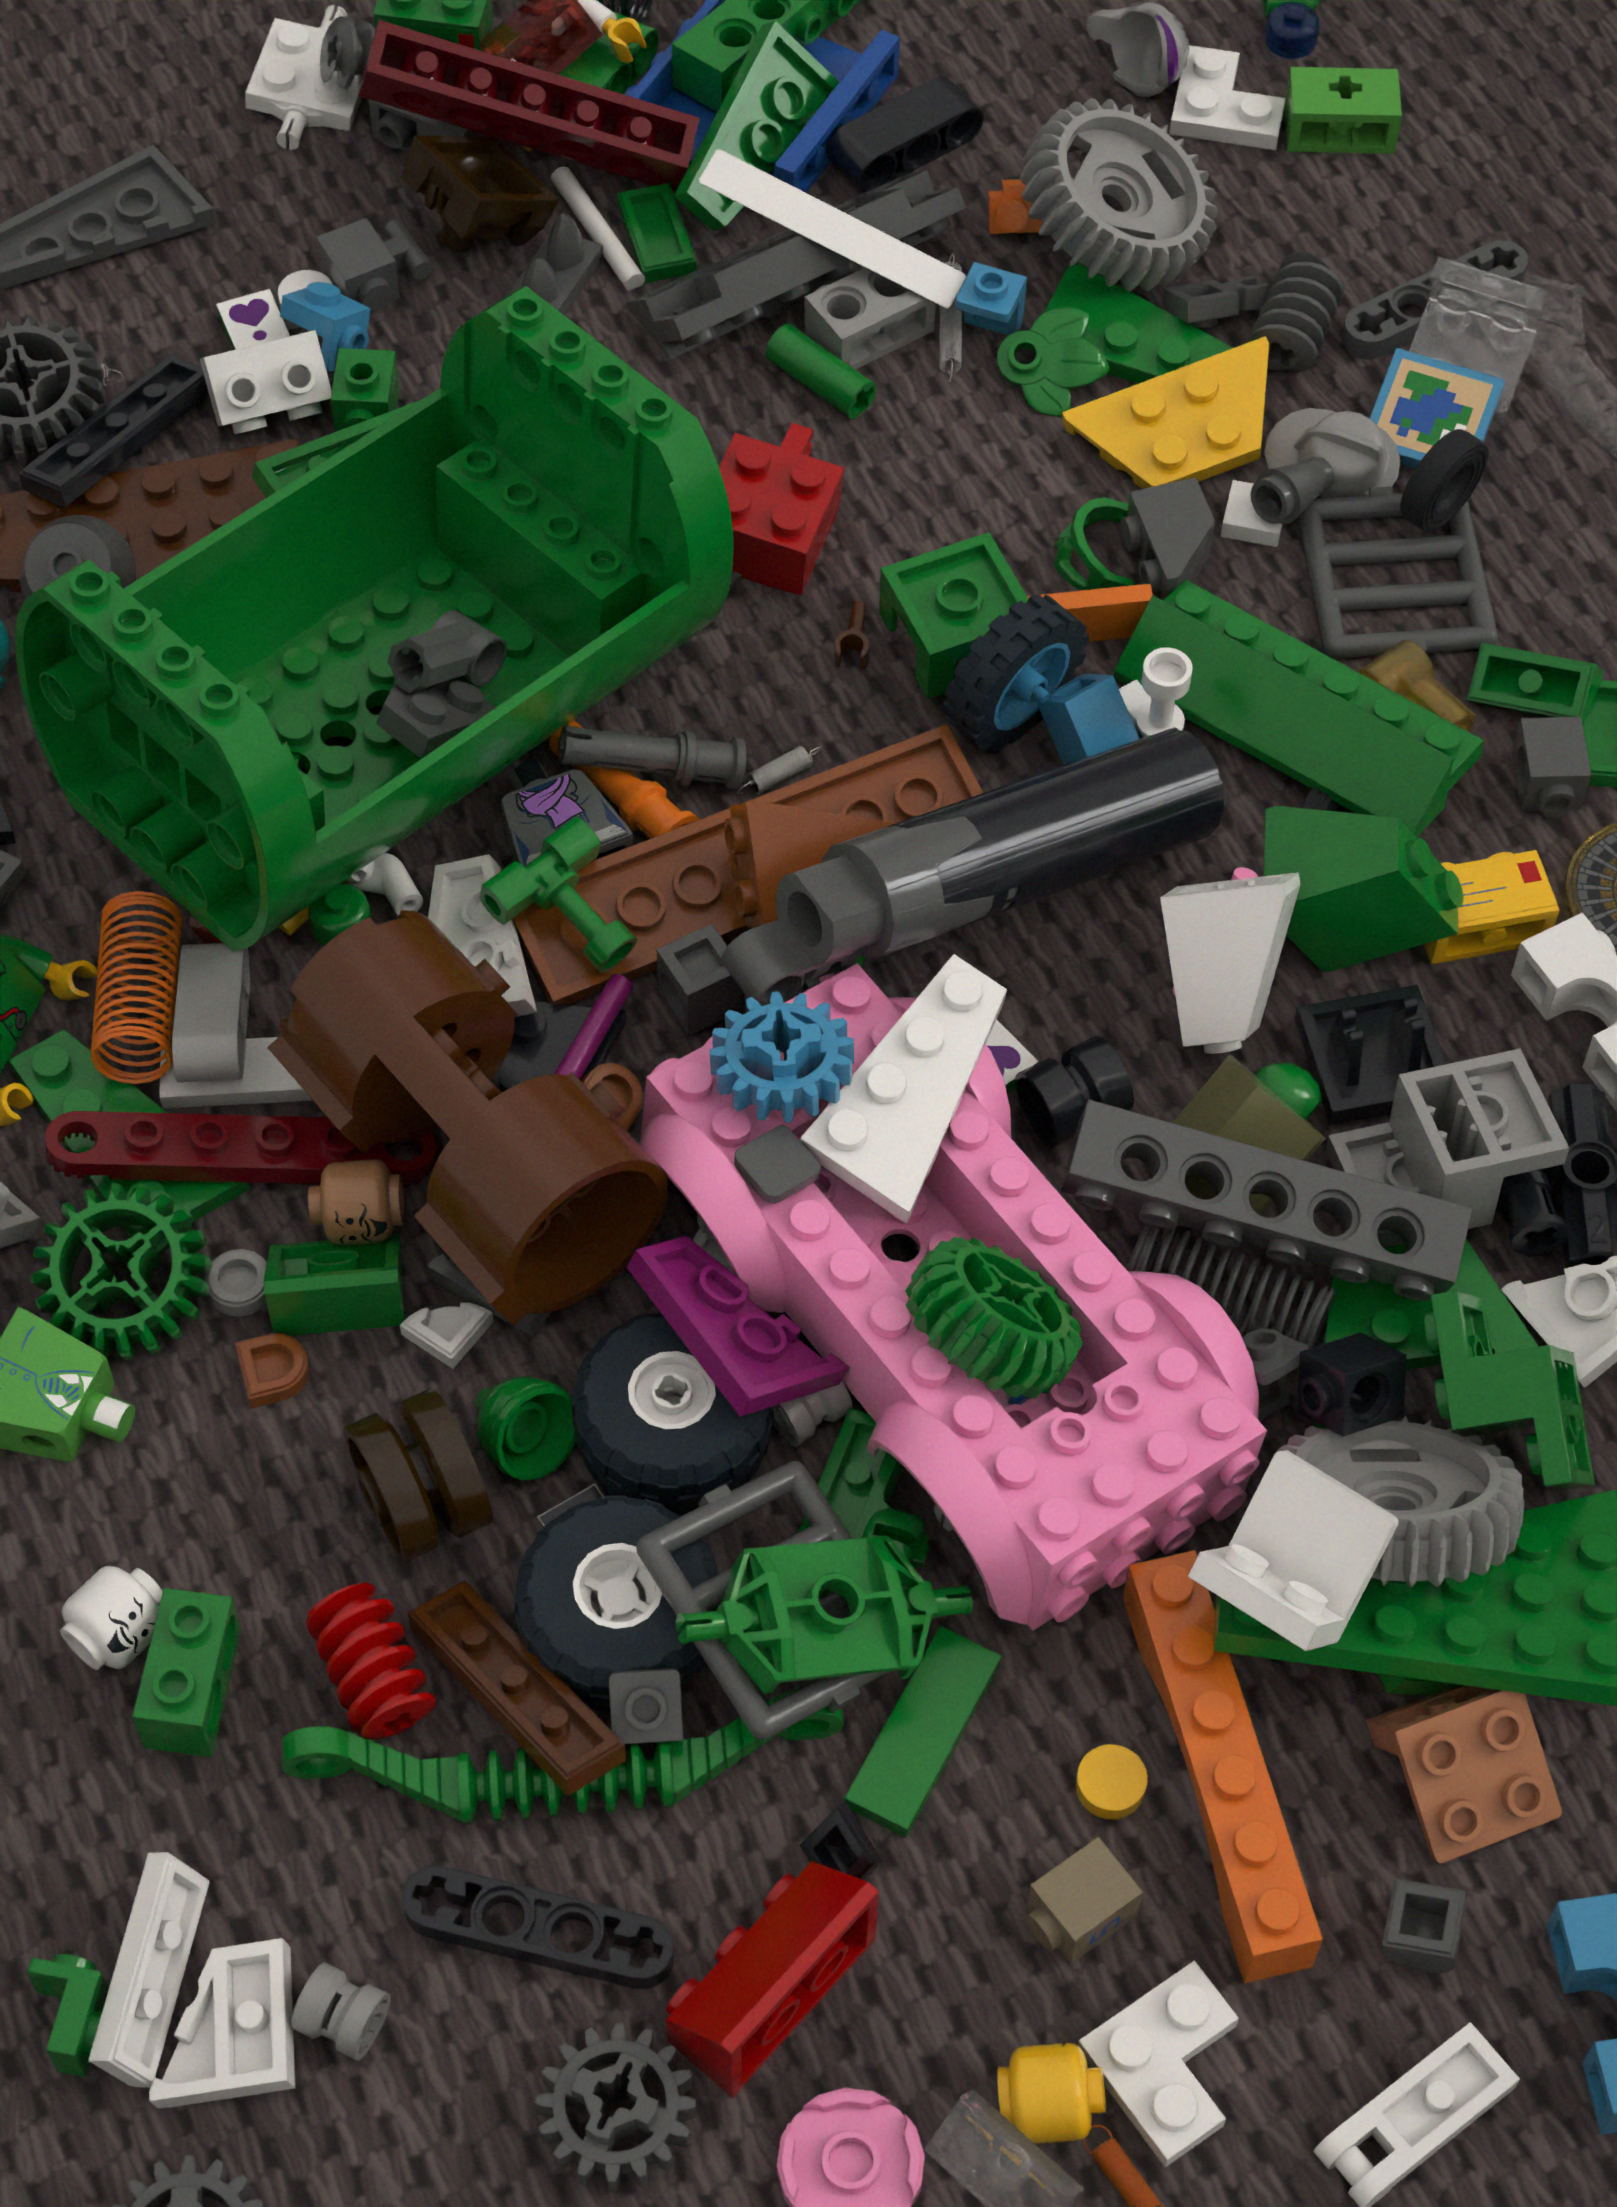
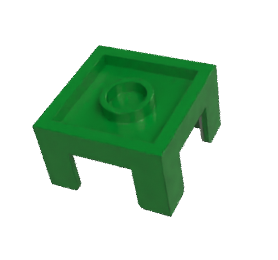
(947, 603)

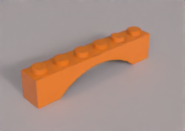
(1243, 1824)

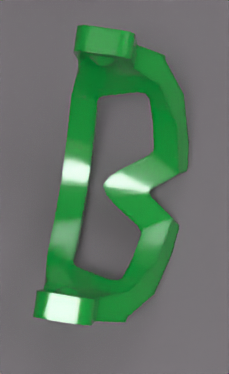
(1074, 537)

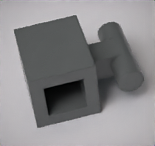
(366, 265)

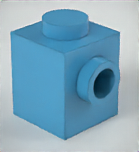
(1087, 717)

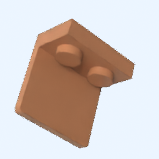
(1469, 1767)

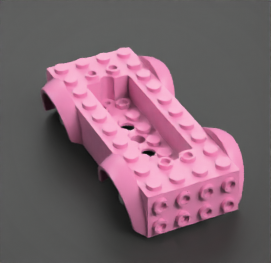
(1043, 1493)

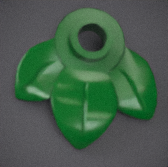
(1061, 360)

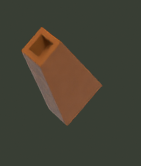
(779, 841)

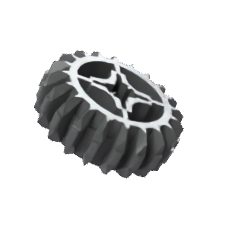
(62, 382)

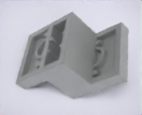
(1457, 1135)

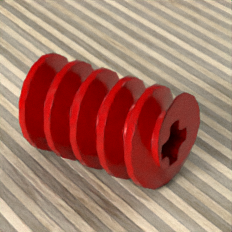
(367, 1663)

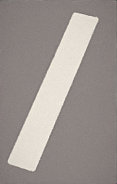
(832, 228)

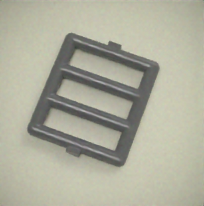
(1332, 601)
(716, 1511)

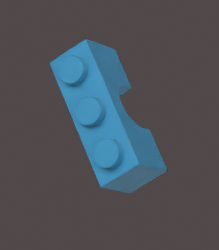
(1586, 1959)

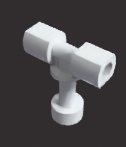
(1164, 680)

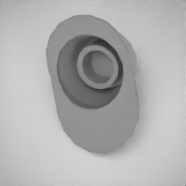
(1350, 442)

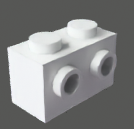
(267, 380)

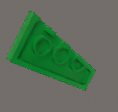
(759, 117)
(66, 1081)

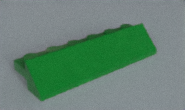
(1304, 709)

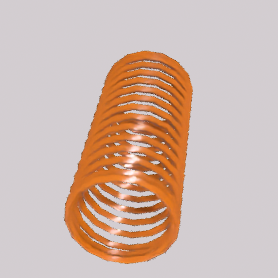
(102, 1033)

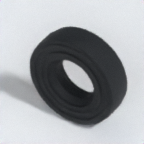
(1444, 480)

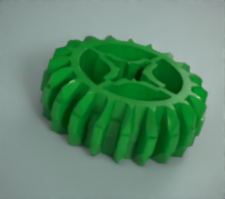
(141, 1256)
(993, 1317)

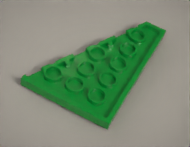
(1523, 1627)

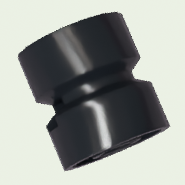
(1057, 1092)

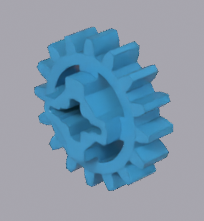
(750, 1065)

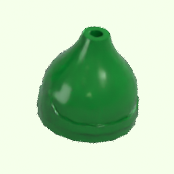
(525, 1426)

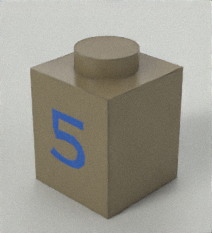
(1082, 1901)

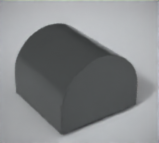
(1424, 1926)

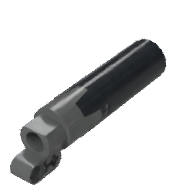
(980, 860)

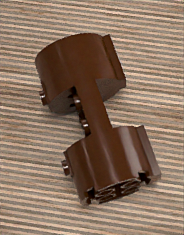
(537, 1182)

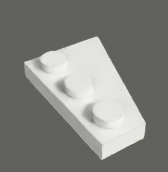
(473, 930)

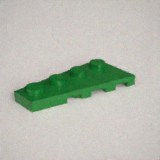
(1131, 332)

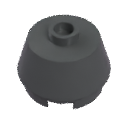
(70, 542)

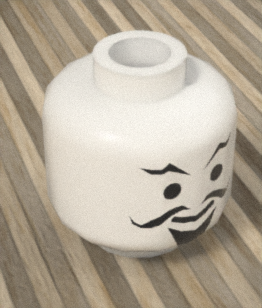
(111, 1617)

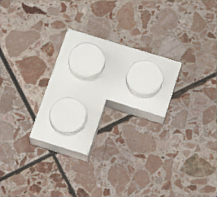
(1213, 111)
(1146, 2057)

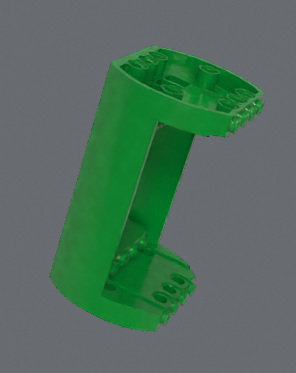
(523, 492)

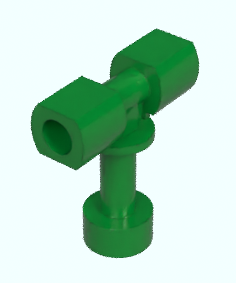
(551, 883)

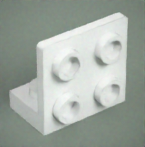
(1299, 1553)

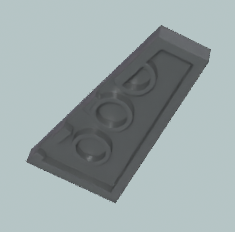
(100, 217)

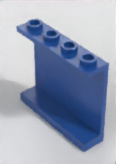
(861, 85)

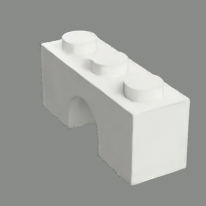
(1575, 970)

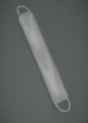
(958, 332)

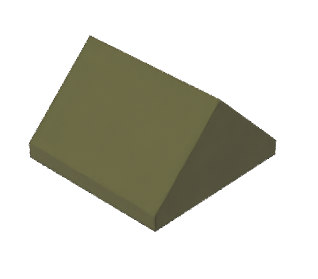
(1246, 1111)

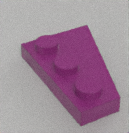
(735, 1342)

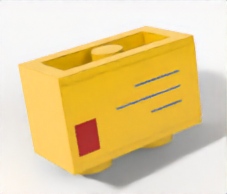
(1502, 905)

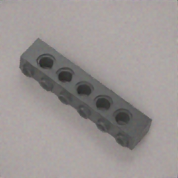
(1429, 1226)

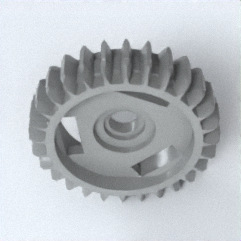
(1141, 166)
(1450, 1493)

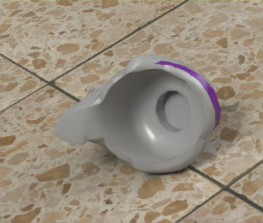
(1145, 46)

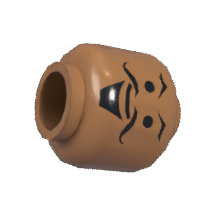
(357, 1202)

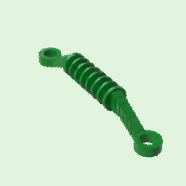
(456, 1787)

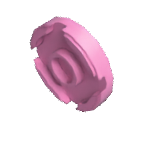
(849, 2174)

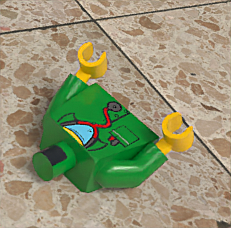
(20, 993)

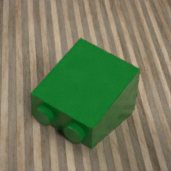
(1362, 885)

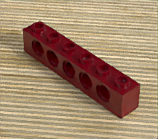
(527, 106)

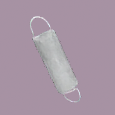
(780, 769)

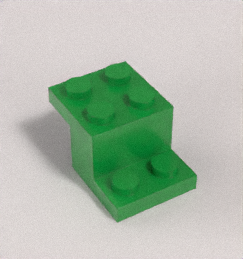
(1509, 1390)

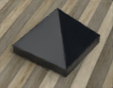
(842, 1844)

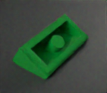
(1534, 682)

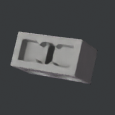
(866, 317)

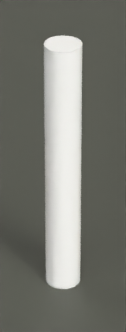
(597, 228)

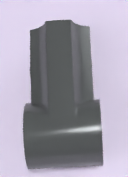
(447, 652)

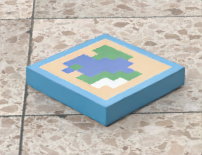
(1431, 398)

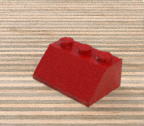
(772, 1973)

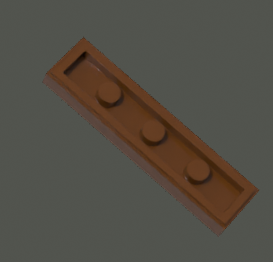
(516, 1689)

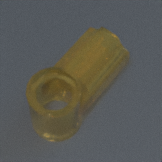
(1411, 674)

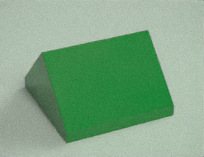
(334, 1287)

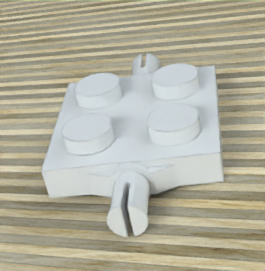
(291, 85)

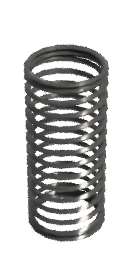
(1147, 1247)

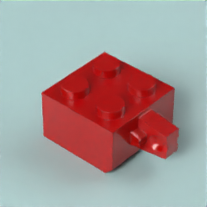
(779, 507)

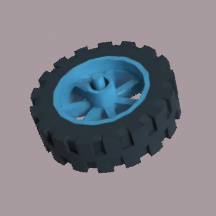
(1011, 669)

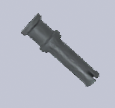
(679, 757)

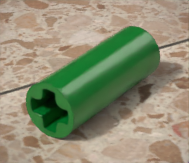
(820, 371)

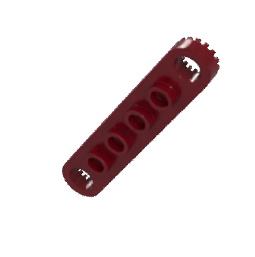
(217, 1148)

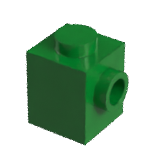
(363, 399)

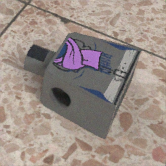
(546, 804)

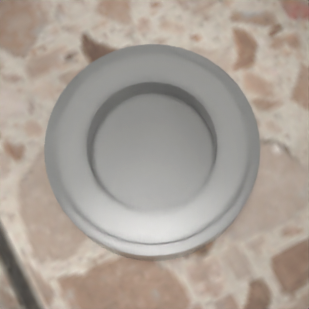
(237, 1282)

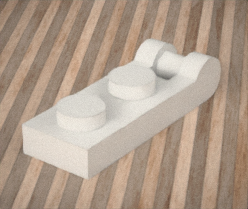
(1418, 2114)

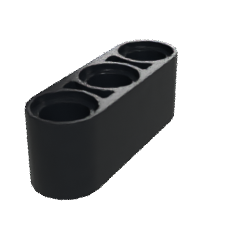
(905, 134)

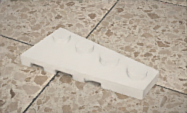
(908, 1090)

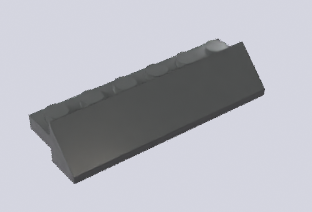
(785, 267)

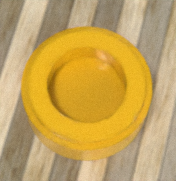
(1111, 1781)

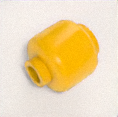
(1051, 2092)

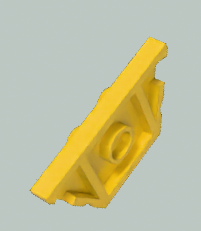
(1183, 421)

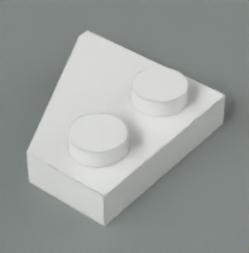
(235, 2031)

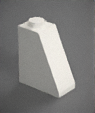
(1225, 954)

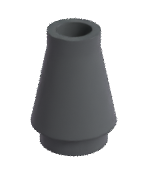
(1289, 489)

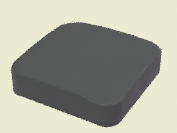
(777, 1164)

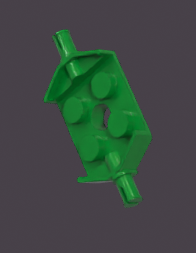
(785, 1635)

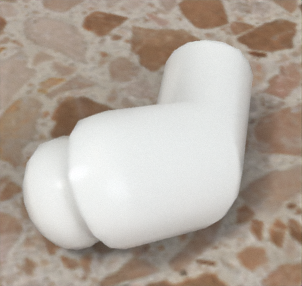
(389, 877)

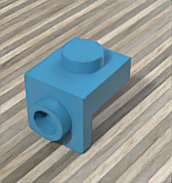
(993, 299)
(332, 315)

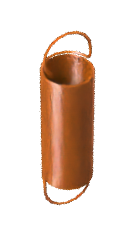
(1123, 2174)

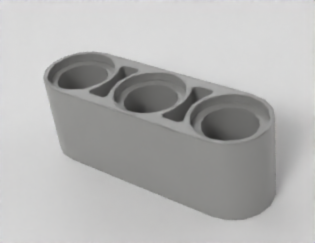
(211, 1013)

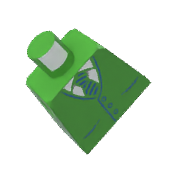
(55, 1391)

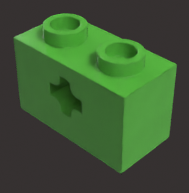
(1342, 110)

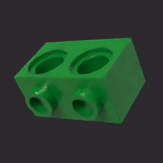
(187, 1672)

